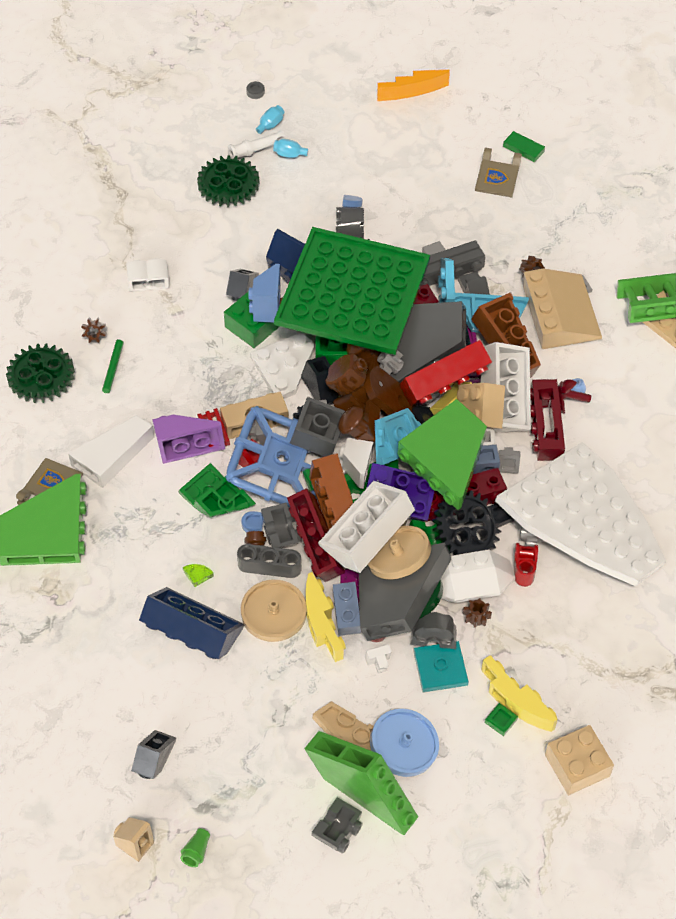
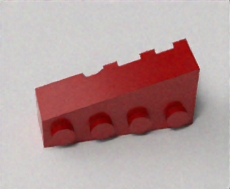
(445, 372)

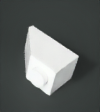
(357, 459)

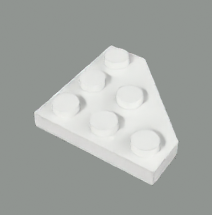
(284, 363)

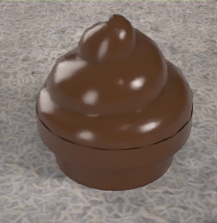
(257, 535)

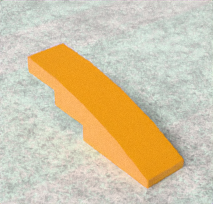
(411, 86)

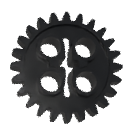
(469, 539)

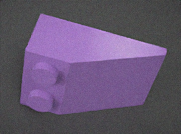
(187, 437)

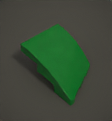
(213, 494)

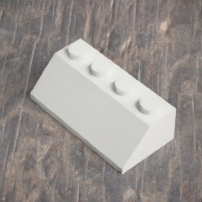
(511, 369)
(367, 525)

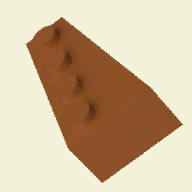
(501, 323)
(330, 488)

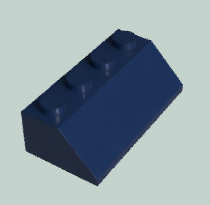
(284, 251)
(190, 622)

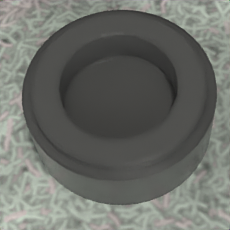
(255, 90)

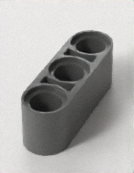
(260, 554)

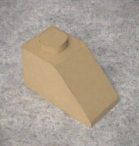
(134, 837)

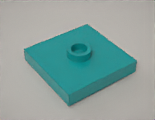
(440, 667)

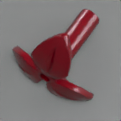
(565, 392)

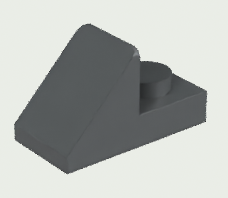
(473, 283)

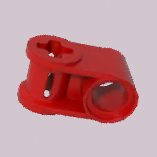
(525, 560)

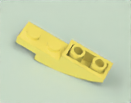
(320, 618)
(522, 702)

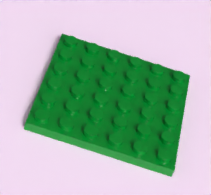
(352, 290)

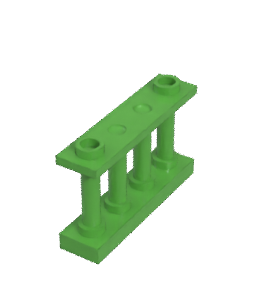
(654, 307)

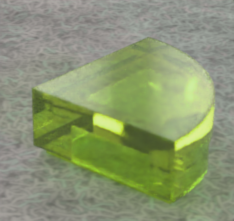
(197, 573)

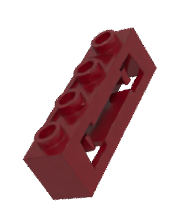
(553, 444)

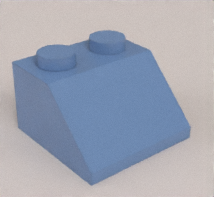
(265, 295)

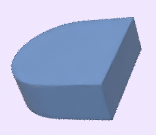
(352, 201)
(252, 521)

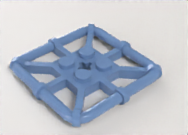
(268, 462)

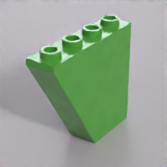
(446, 451)
(46, 527)
(362, 778)

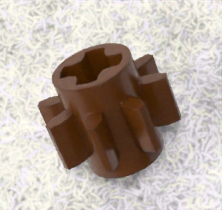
(531, 264)
(95, 324)
(477, 612)

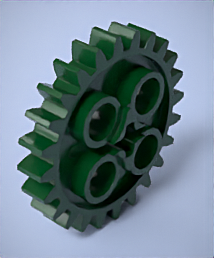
(228, 180)
(40, 373)

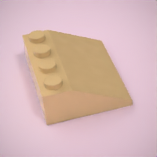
(560, 308)

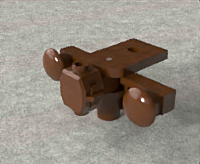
(363, 392)

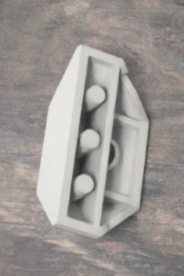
(476, 576)

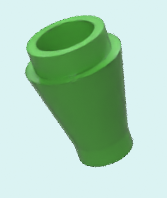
(194, 851)

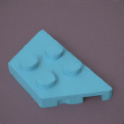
(446, 281)
(473, 301)
(390, 431)

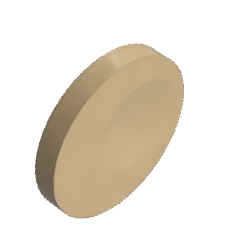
(401, 554)
(273, 610)

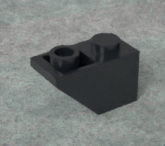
(315, 376)

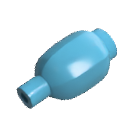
(270, 119)
(289, 148)

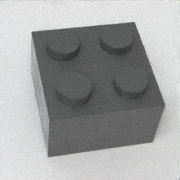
(317, 427)

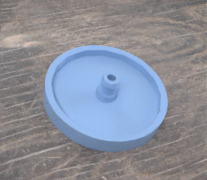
(405, 742)

